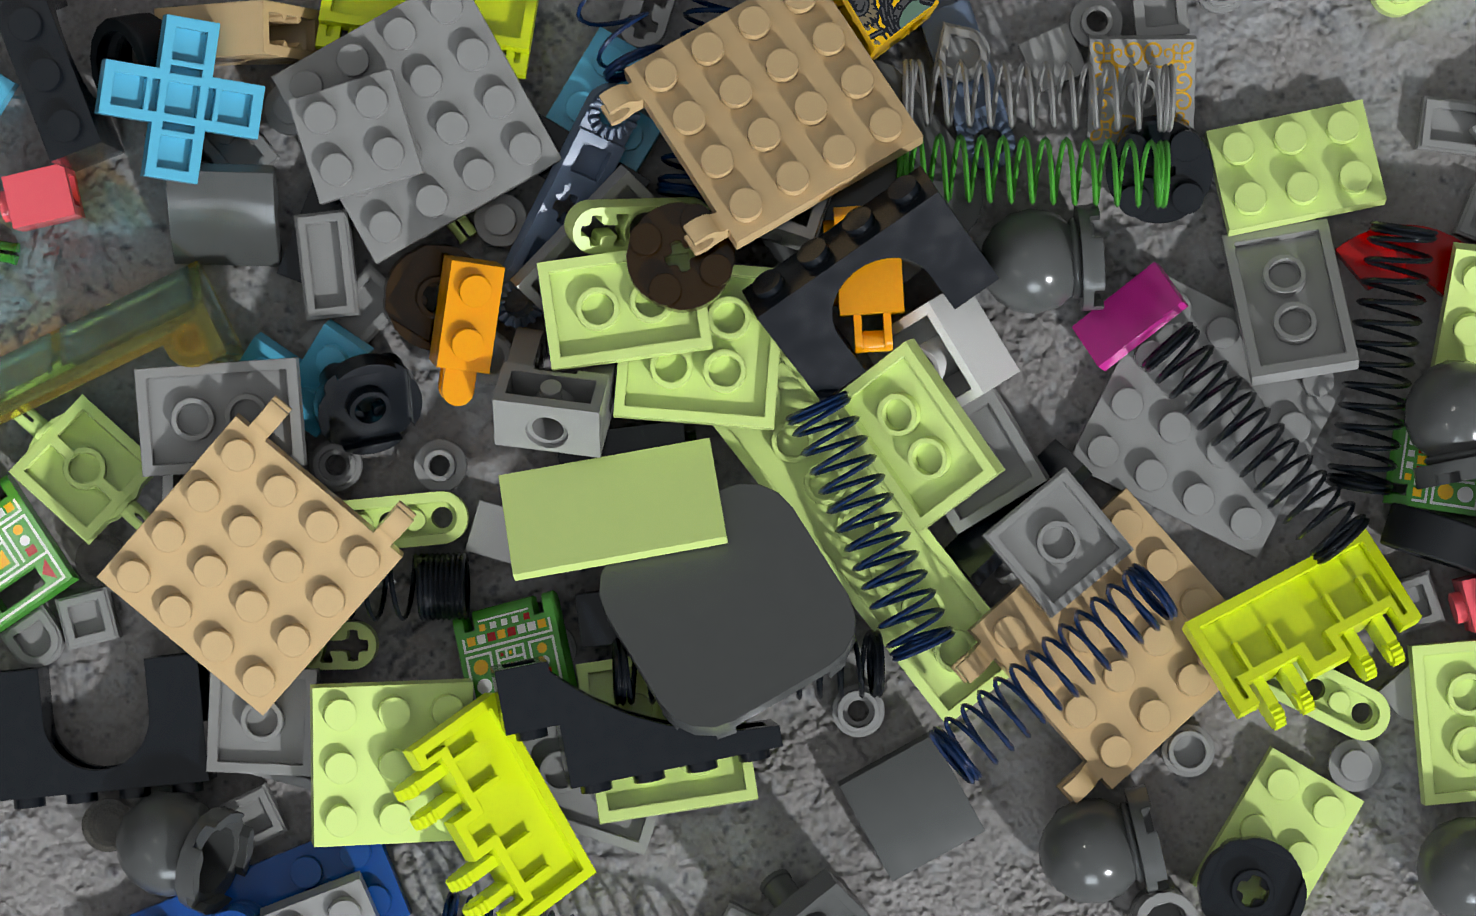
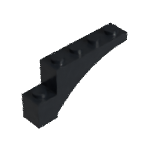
(607, 741)

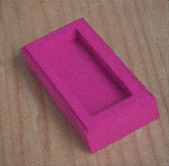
(1130, 316)

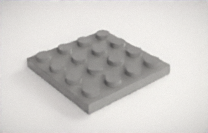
(462, 107)
(1156, 452)

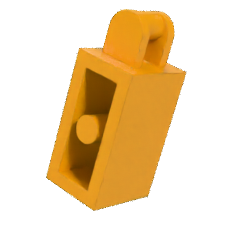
(870, 291)
(465, 324)

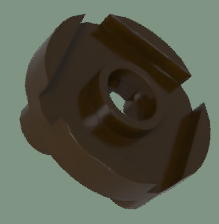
(667, 285)
(405, 289)

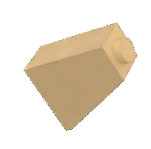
(256, 30)

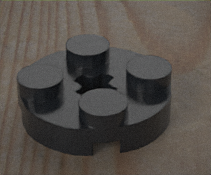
(1189, 179)
(362, 377)
(1237, 862)

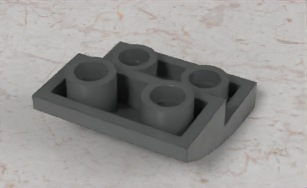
(226, 216)
(911, 806)

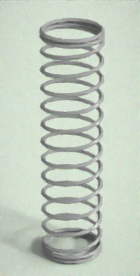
(1164, 88)

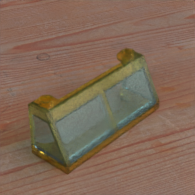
(170, 312)

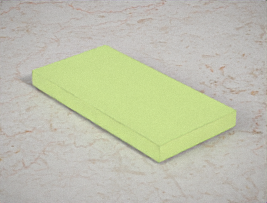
(612, 509)

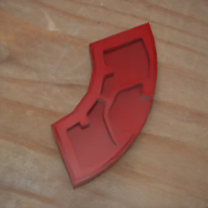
(1358, 247)

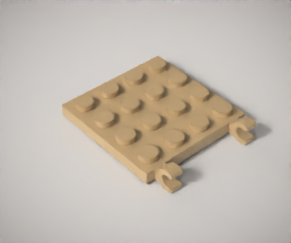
(767, 114)
(253, 561)
(1143, 695)

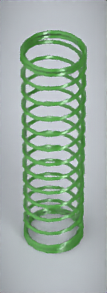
(1161, 154)

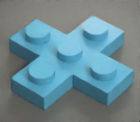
(179, 99)

